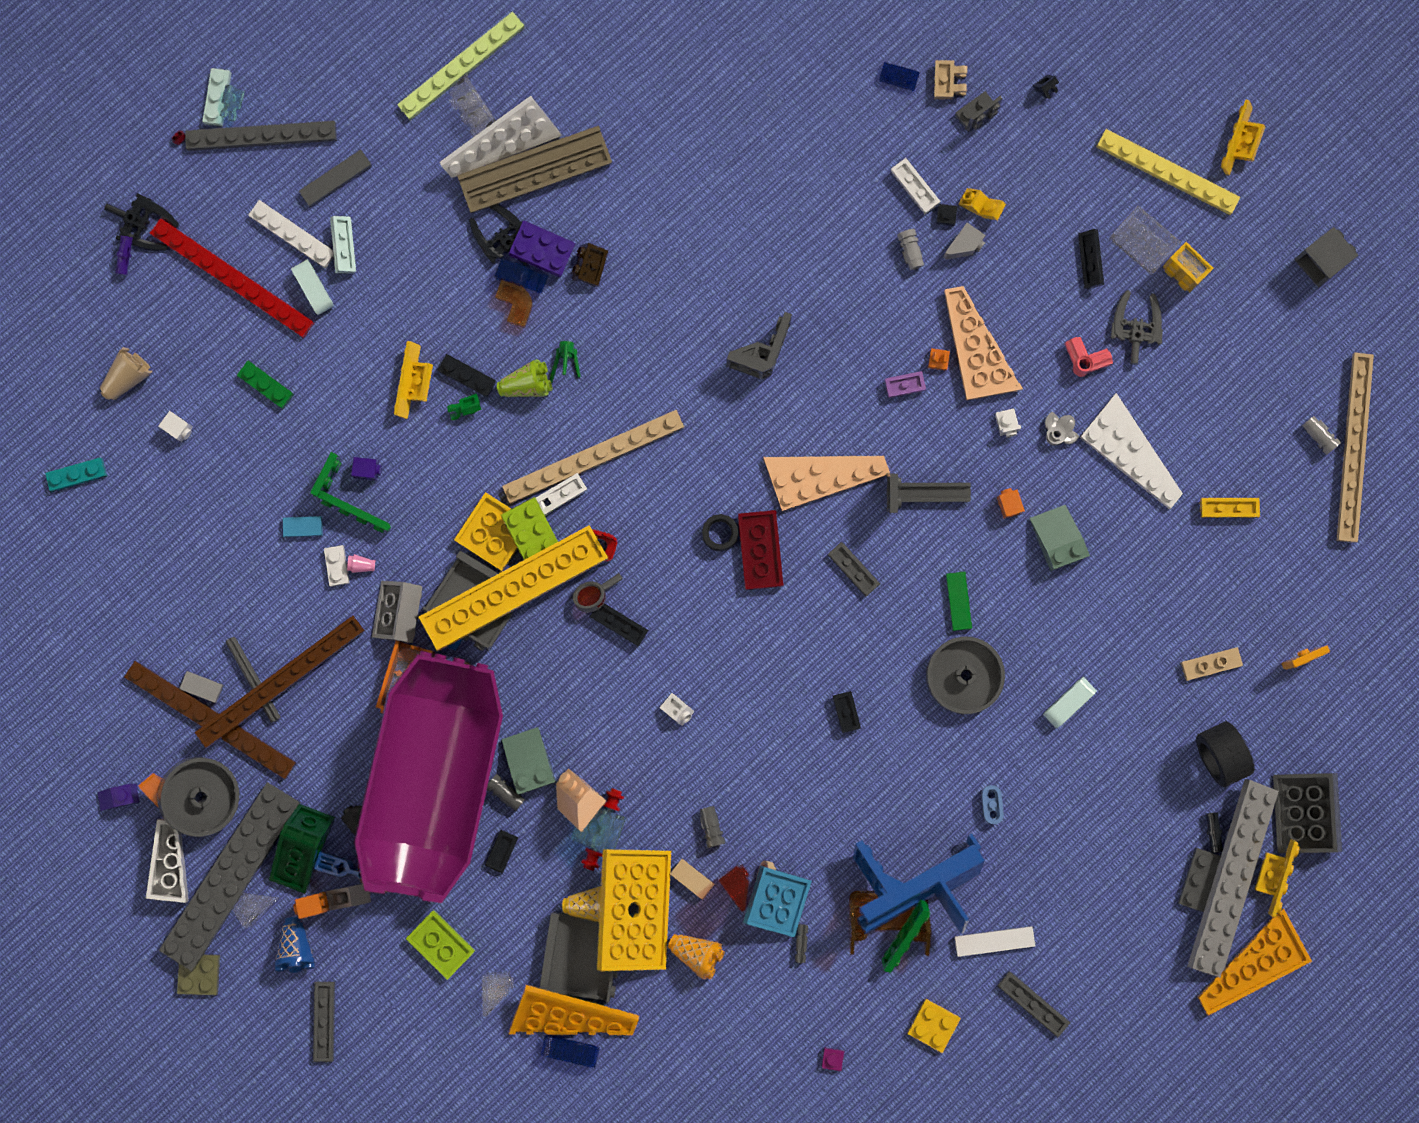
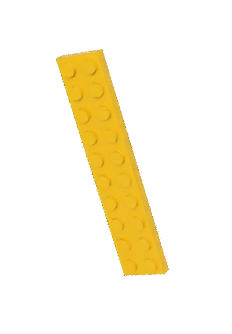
(513, 588)

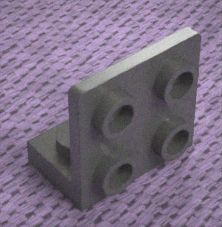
(978, 110)

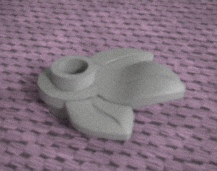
(1062, 427)

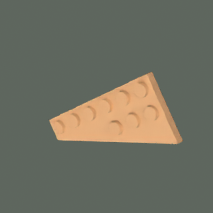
(979, 357)
(812, 478)

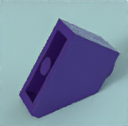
(118, 796)

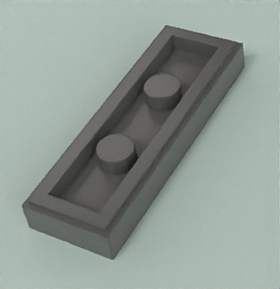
(853, 569)

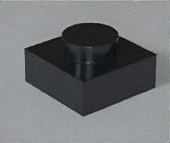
(946, 215)

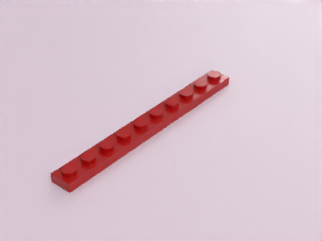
(232, 278)

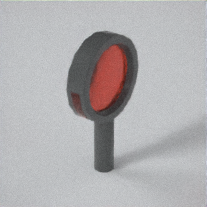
(591, 595)

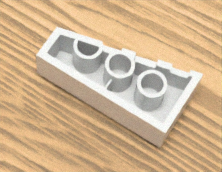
(167, 868)

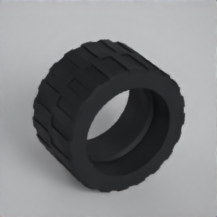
(1225, 754)

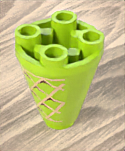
(526, 381)

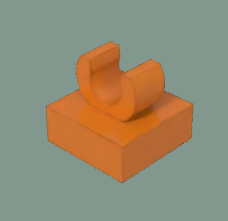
(938, 359)

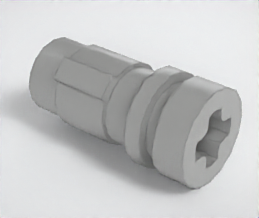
(912, 251)
(1320, 434)

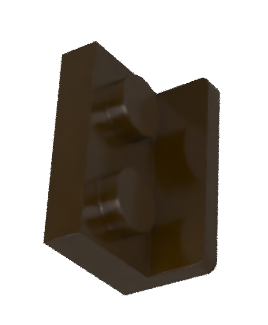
(589, 264)

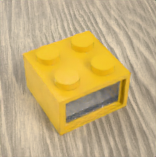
(1187, 267)

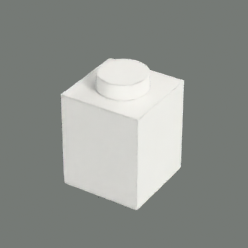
(176, 426)

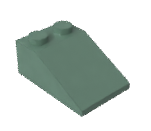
(1059, 538)
(528, 761)

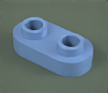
(994, 804)

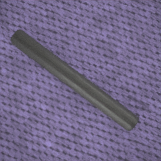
(250, 675)

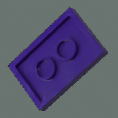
(541, 249)

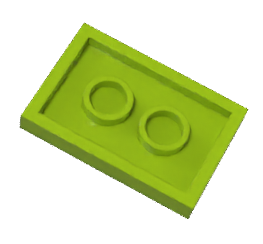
(529, 528)
(440, 944)

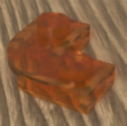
(520, 301)

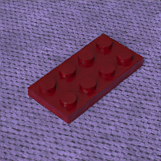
(760, 550)

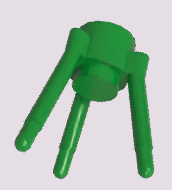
(566, 350)

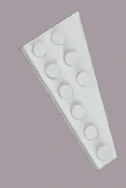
(512, 133)
(1125, 446)

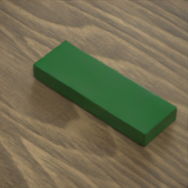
(958, 601)

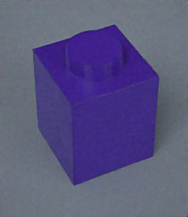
(366, 468)

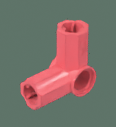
(1079, 355)

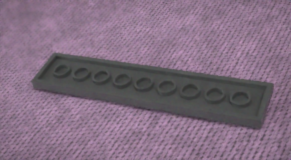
(229, 877)

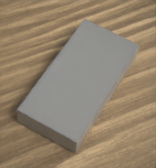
(201, 687)

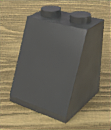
(1326, 256)

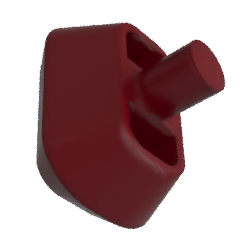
(178, 137)

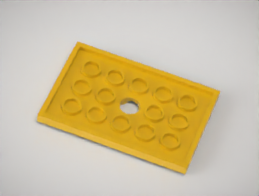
(641, 939)

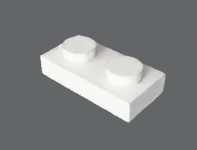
(336, 565)

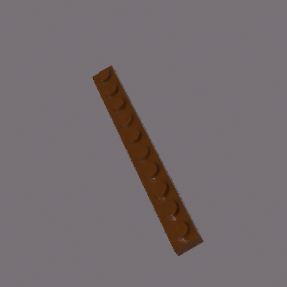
(279, 682)
(203, 714)

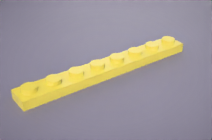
(1168, 172)

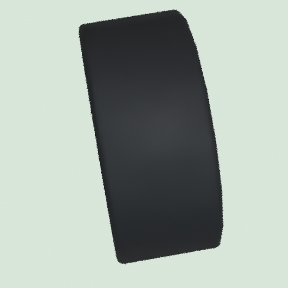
(720, 518)

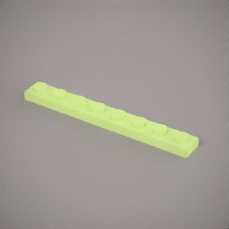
(461, 66)

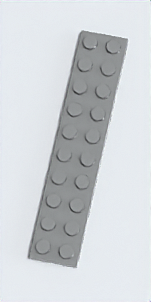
(1233, 878)

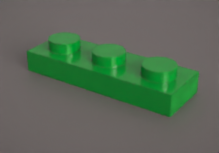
(265, 384)

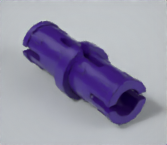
(123, 255)

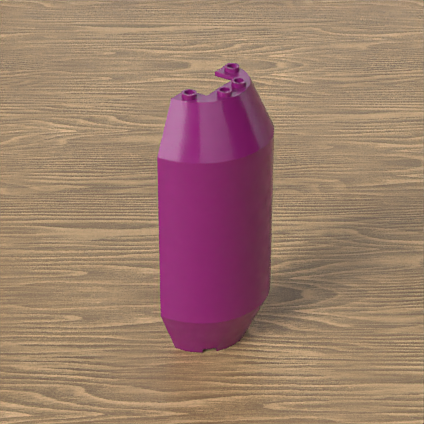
(428, 777)

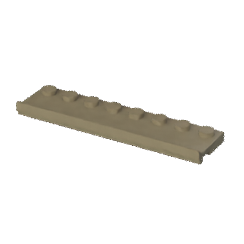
(534, 169)

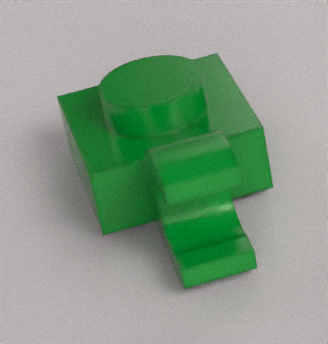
(466, 405)

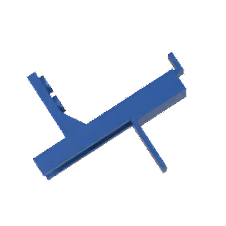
(899, 897)

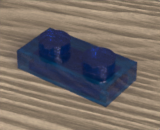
(899, 76)

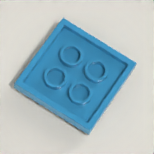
(777, 901)

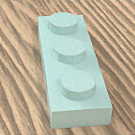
(213, 104)
(343, 244)

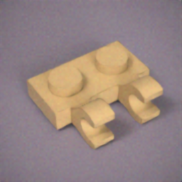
(944, 79)

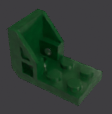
(299, 847)

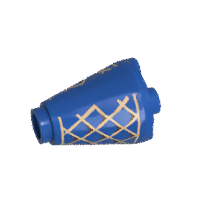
(294, 948)

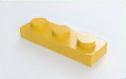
(1230, 507)

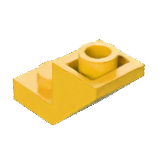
(980, 204)

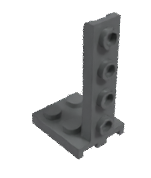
(924, 492)

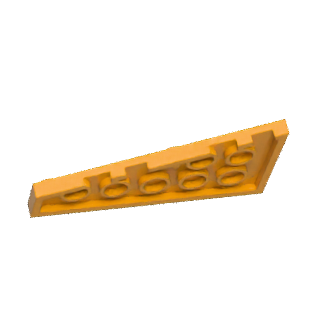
(1266, 958)
(565, 1015)

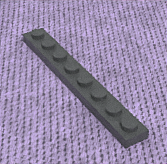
(261, 135)

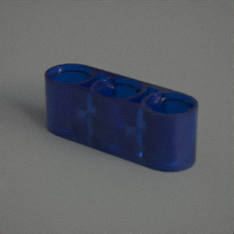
(570, 1051)

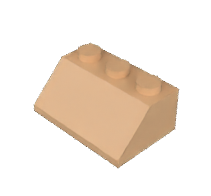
(577, 799)

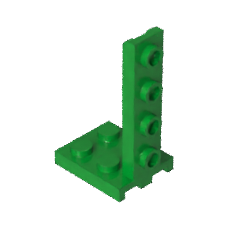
(324, 483)

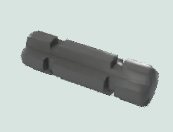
(801, 943)

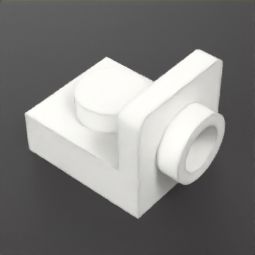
(1007, 423)
(677, 709)

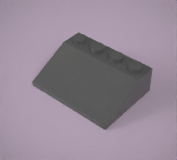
(1308, 812)

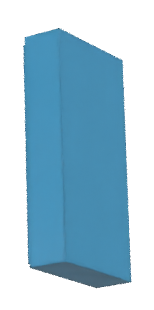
(302, 526)

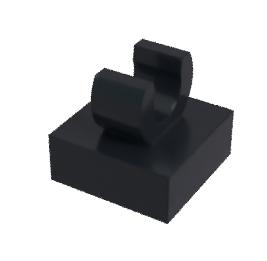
(1045, 84)

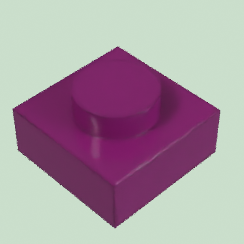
(832, 1059)

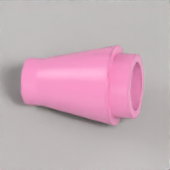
(360, 564)

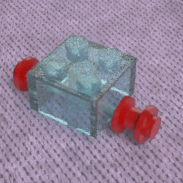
(602, 830)

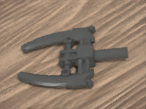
(1137, 334)

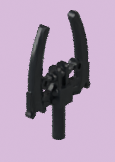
(132, 219)
(506, 241)

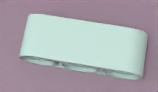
(312, 287)
(1069, 702)

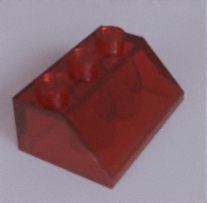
(736, 884)

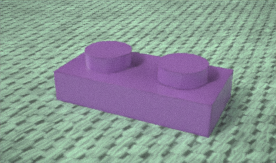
(905, 384)

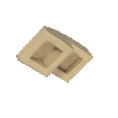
(692, 879)

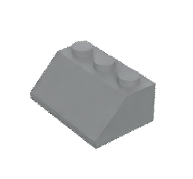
(397, 611)

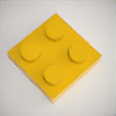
(933, 1025)

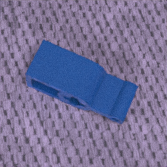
(335, 869)

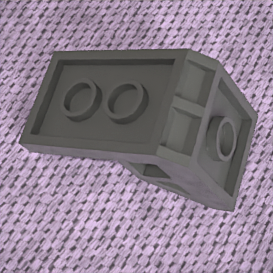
(749, 359)

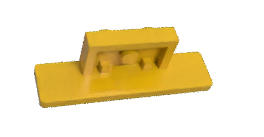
(1244, 140)
(413, 380)
(1274, 876)

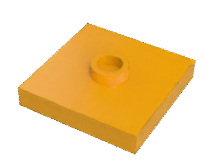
(1305, 656)

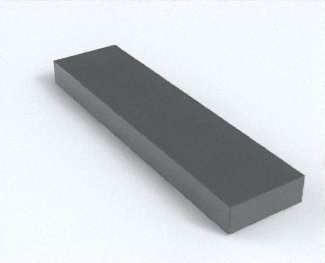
(335, 178)
(1033, 1004)
(324, 1021)

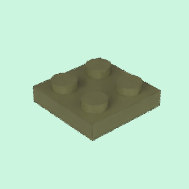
(203, 979)

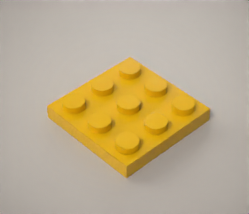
(487, 533)

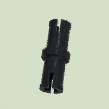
(1214, 832)

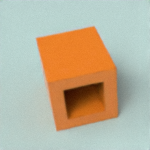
(1010, 503)

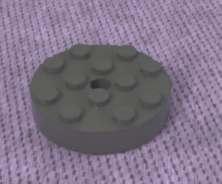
(985, 679)
(183, 783)

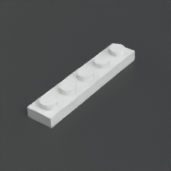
(292, 234)

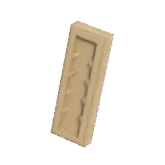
(1211, 664)

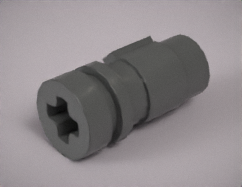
(504, 793)
(710, 824)

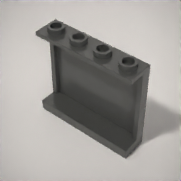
(461, 577)
(572, 959)

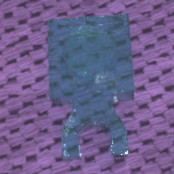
(232, 100)

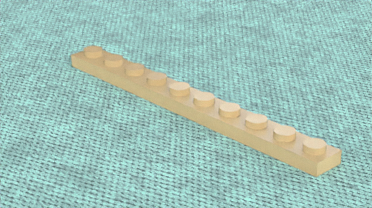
(1355, 447)
(593, 456)

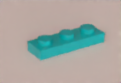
(76, 474)

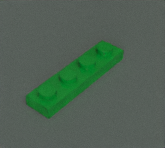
(905, 936)

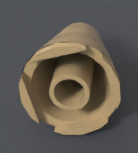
(124, 374)

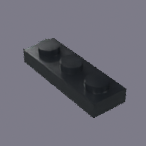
(1091, 259)
(467, 375)
(620, 624)

